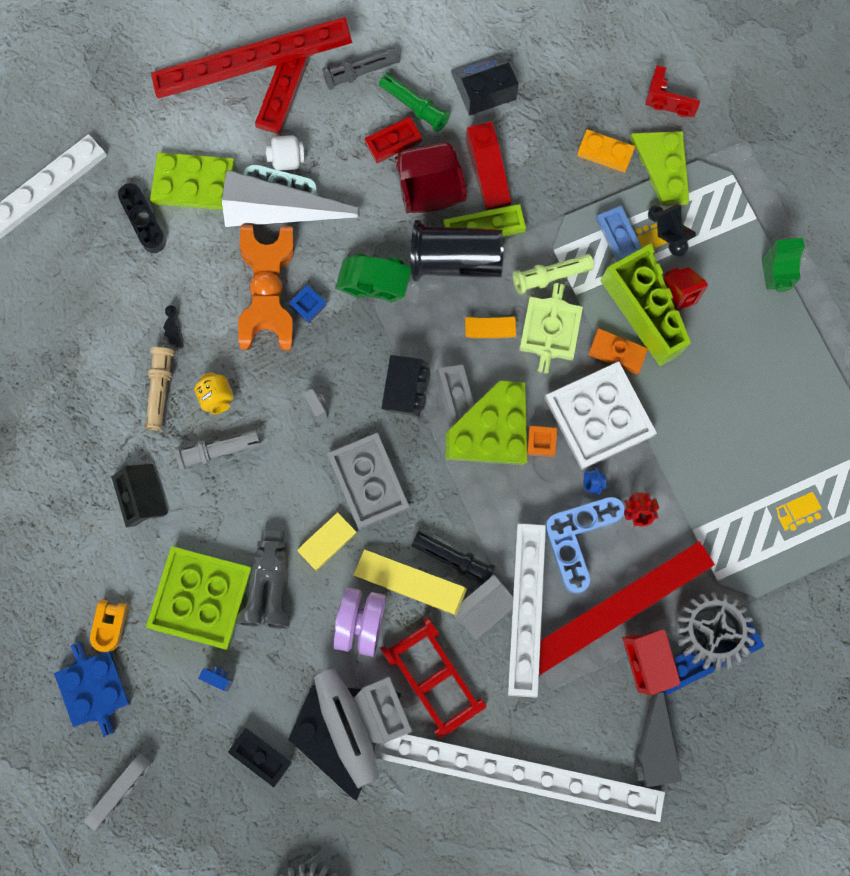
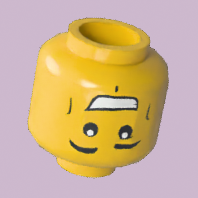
(214, 393)

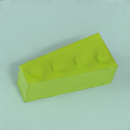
(647, 304)

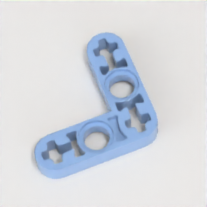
(568, 537)

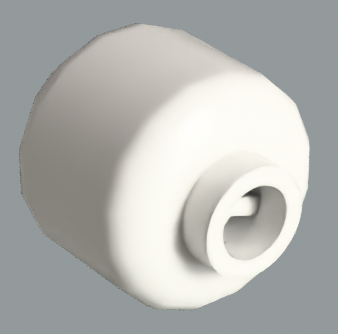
(285, 153)

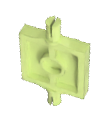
(551, 328)

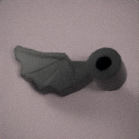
(171, 328)

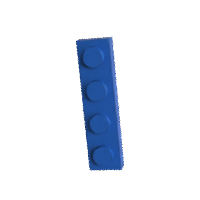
(692, 672)

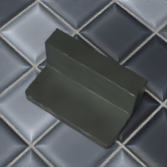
(138, 494)

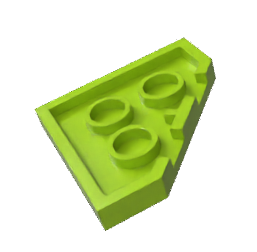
(492, 428)

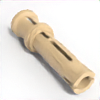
(159, 376)

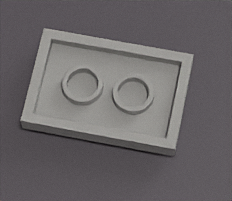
(368, 481)

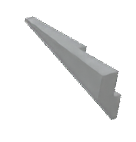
(256, 201)

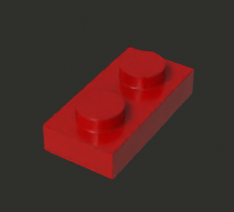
(393, 139)

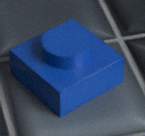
(307, 304)
(216, 678)

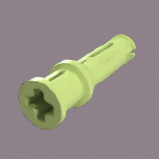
(541, 276)

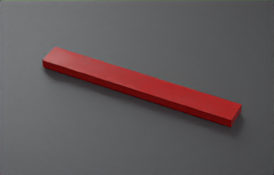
(251, 57)
(623, 606)

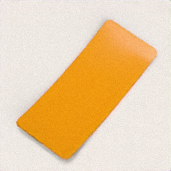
(490, 327)

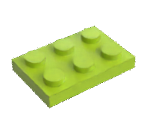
(189, 180)

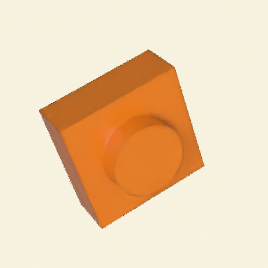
(542, 441)

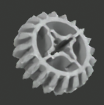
(726, 634)

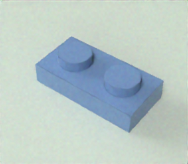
(618, 233)

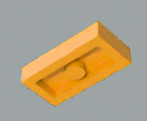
(605, 151)

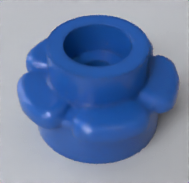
(594, 481)

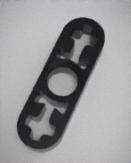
(142, 207)

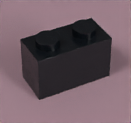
(405, 385)

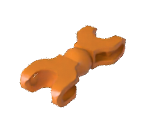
(265, 287)

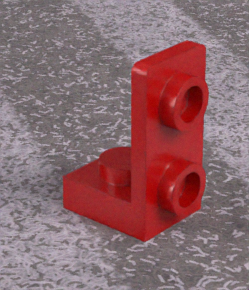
(663, 100)

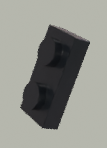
(260, 757)

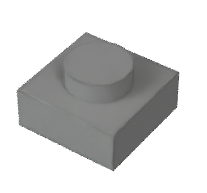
(316, 404)

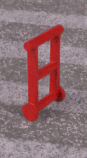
(429, 631)

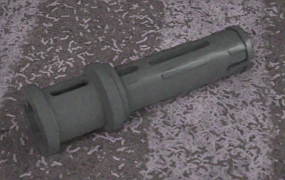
(347, 68)

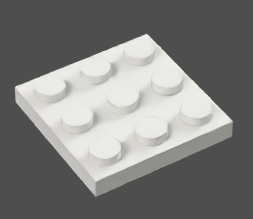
(600, 415)

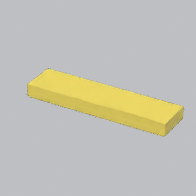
(410, 582)

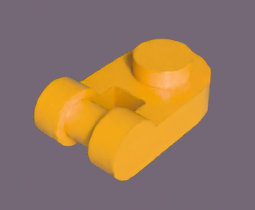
(107, 636)

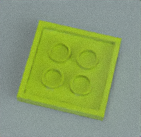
(199, 598)

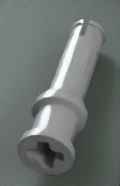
(203, 451)

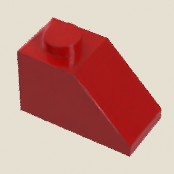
(685, 287)

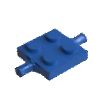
(91, 689)

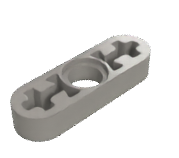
(118, 792)

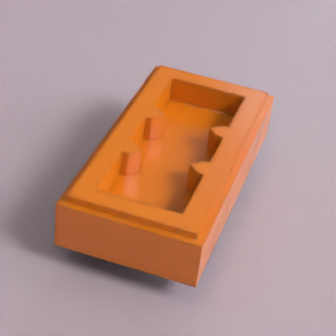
(617, 349)

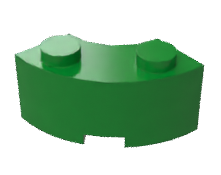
(373, 277)

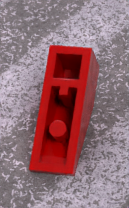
(488, 165)

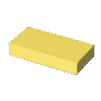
(327, 541)

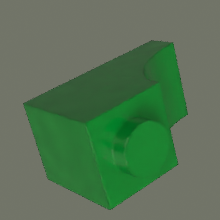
(782, 264)

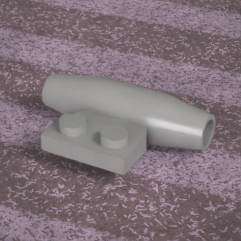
(359, 721)

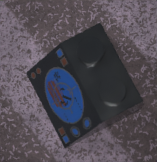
(486, 84)

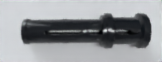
(465, 564)

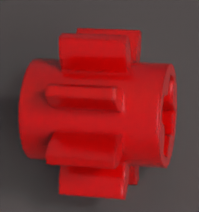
(641, 509)

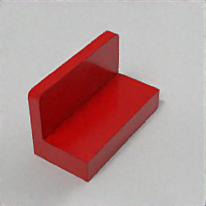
(651, 662)

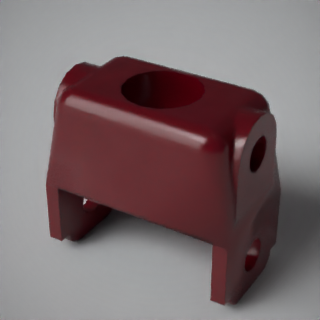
(430, 178)

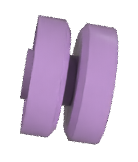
(355, 620)

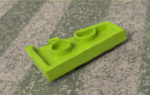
(666, 164)

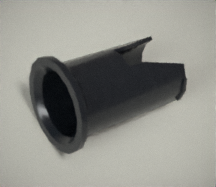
(455, 252)

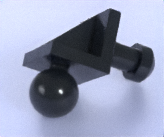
(671, 228)

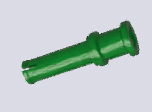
(423, 108)

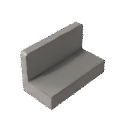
(485, 607)

